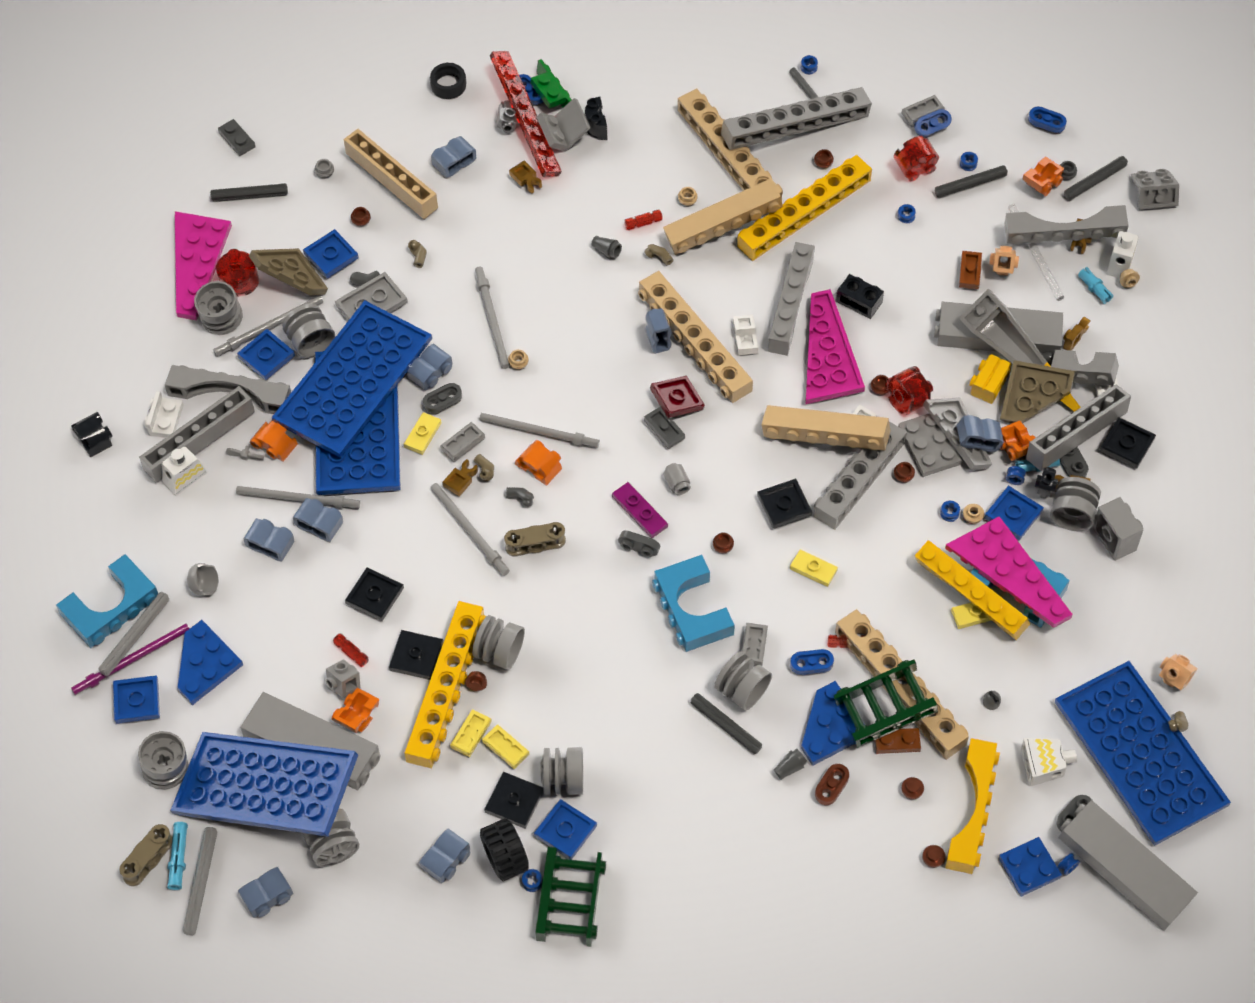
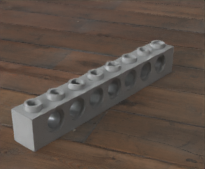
(795, 118)

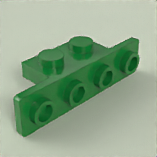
(549, 87)

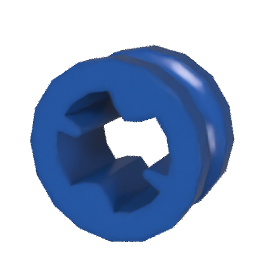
(812, 68)
(968, 156)
(906, 208)
(1015, 475)
(944, 509)
(1068, 864)
(535, 887)

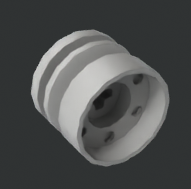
(218, 307)
(308, 330)
(1075, 504)
(498, 642)
(743, 680)
(160, 749)
(563, 771)
(337, 846)

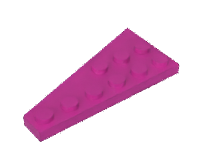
(197, 251)
(831, 362)
(1006, 564)

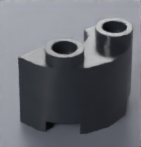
(595, 118)
(92, 434)

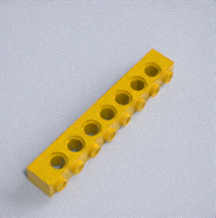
(804, 207)
(425, 754)

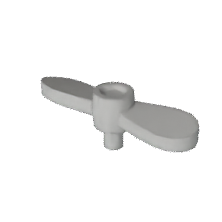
(244, 454)

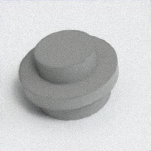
(324, 168)

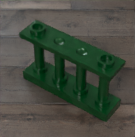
(883, 724)
(551, 883)

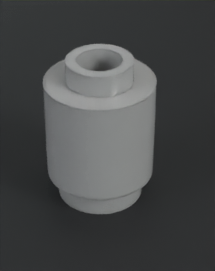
(677, 478)

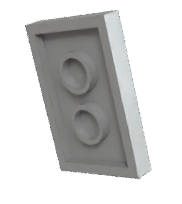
(379, 291)
(929, 445)

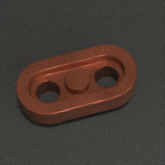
(830, 785)

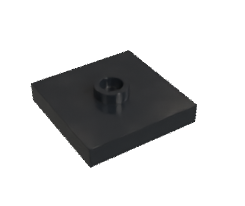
(1127, 442)
(784, 503)
(374, 594)
(416, 654)
(514, 799)

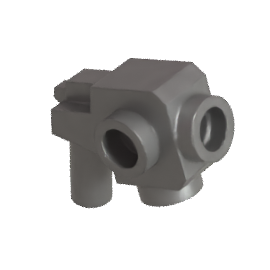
(506, 117)

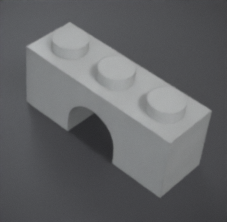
(1099, 371)

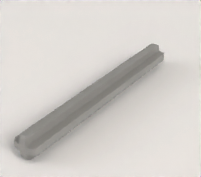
(133, 634)
(200, 881)

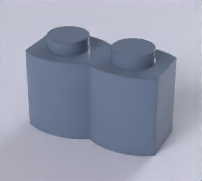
(453, 156)
(658, 330)
(429, 367)
(980, 433)
(317, 519)
(268, 539)
(445, 856)
(266, 892)

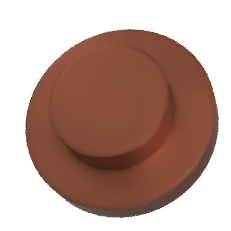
(823, 158)
(360, 216)
(878, 384)
(904, 472)
(723, 542)
(476, 681)
(912, 788)
(933, 856)

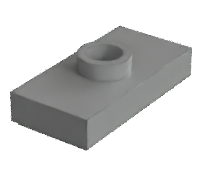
(921, 108)
(462, 441)
(755, 642)

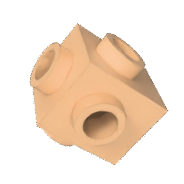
(1000, 267)
(1177, 671)

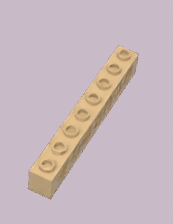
(708, 126)
(693, 326)
(861, 647)

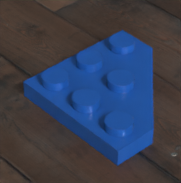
(204, 662)
(828, 726)

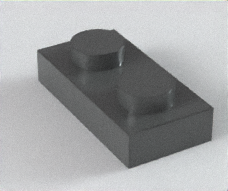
(236, 137)
(664, 427)

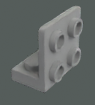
(565, 127)
(1156, 189)

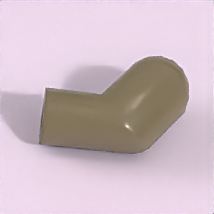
(659, 251)
(487, 467)

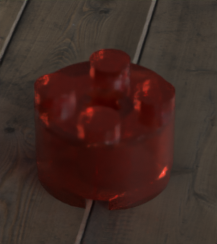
(916, 157)
(238, 271)
(908, 390)

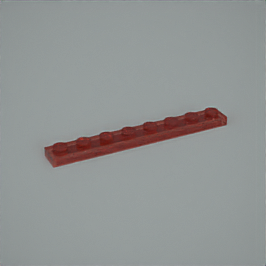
(525, 113)

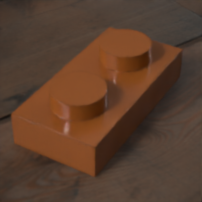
(970, 270)
(899, 742)

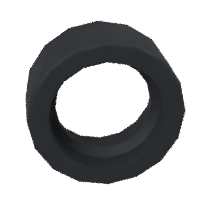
(446, 69)

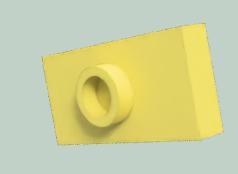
(422, 433)
(813, 568)
(968, 615)
(471, 733)
(505, 746)

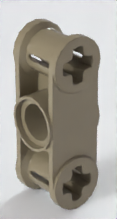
(535, 539)
(146, 855)

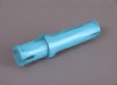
(177, 856)

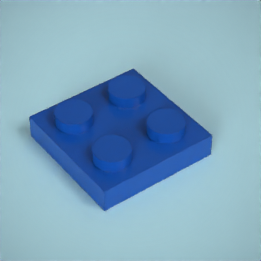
(330, 253)
(266, 354)
(1015, 510)
(136, 699)
(565, 829)
(1030, 866)

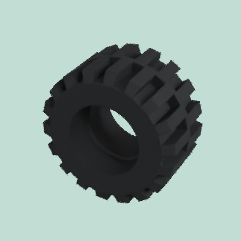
(504, 849)

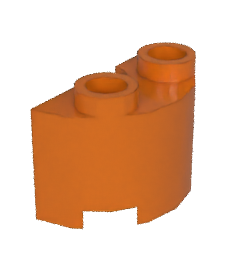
(1044, 176)
(274, 440)
(1016, 440)
(540, 462)
(357, 711)

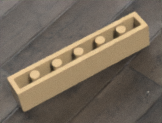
(391, 173)
(723, 216)
(826, 427)

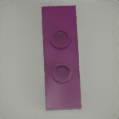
(640, 510)

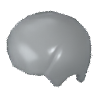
(202, 579)

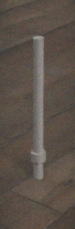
(483, 286)
(233, 343)
(577, 438)
(337, 501)
(492, 556)

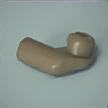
(419, 252)
(1179, 723)

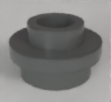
(1070, 170)

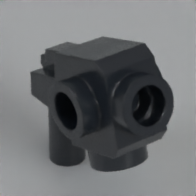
(1046, 482)

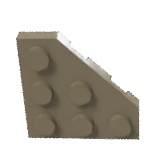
(289, 267)
(1033, 390)

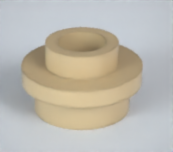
(687, 192)
(1129, 278)
(518, 355)
(973, 518)

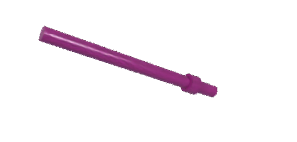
(93, 679)

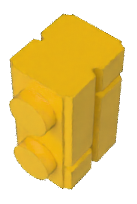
(990, 378)

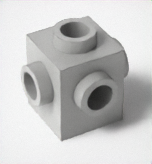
(342, 678)

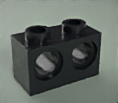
(858, 298)

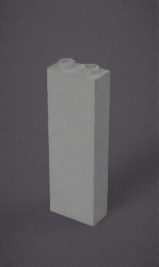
(1042, 327)
(286, 723)
(1127, 864)

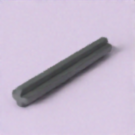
(1095, 178)
(971, 181)
(249, 192)
(726, 723)

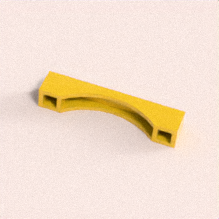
(974, 590)
(964, 846)

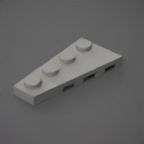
(947, 414)

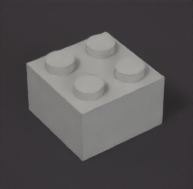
(1118, 528)

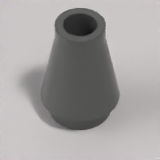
(609, 247)
(790, 764)

